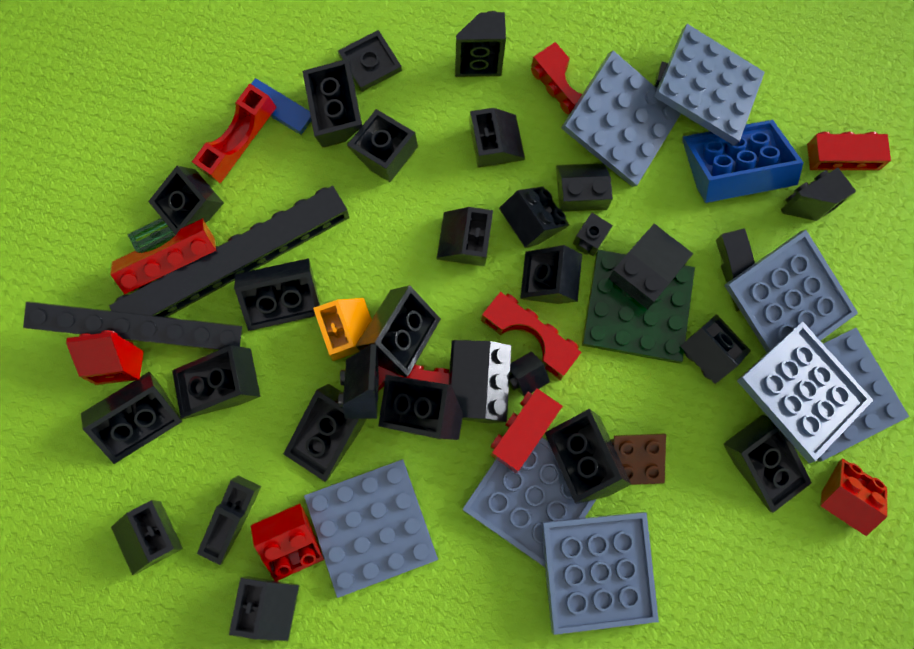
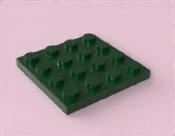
(627, 327)

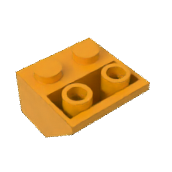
(342, 325)

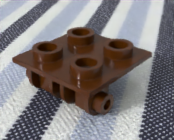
(642, 457)

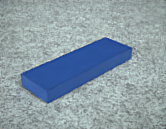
(287, 111)

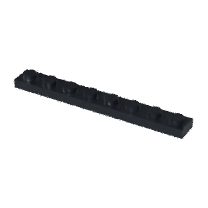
(131, 325)

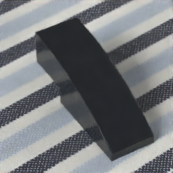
(735, 253)
(228, 519)

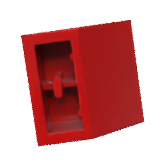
(105, 358)
(855, 497)
(286, 542)

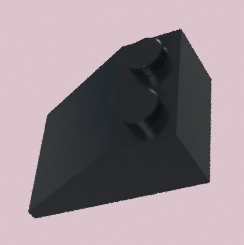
(650, 266)
(216, 382)
(323, 434)
(768, 462)

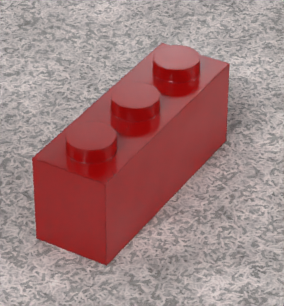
(848, 151)
(525, 429)

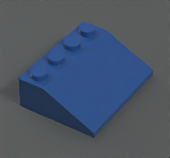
(756, 164)

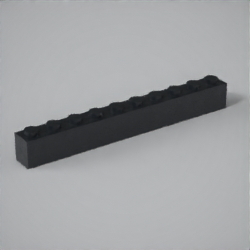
(238, 255)

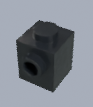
(592, 234)
(528, 374)

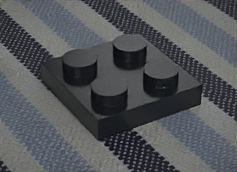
(370, 60)

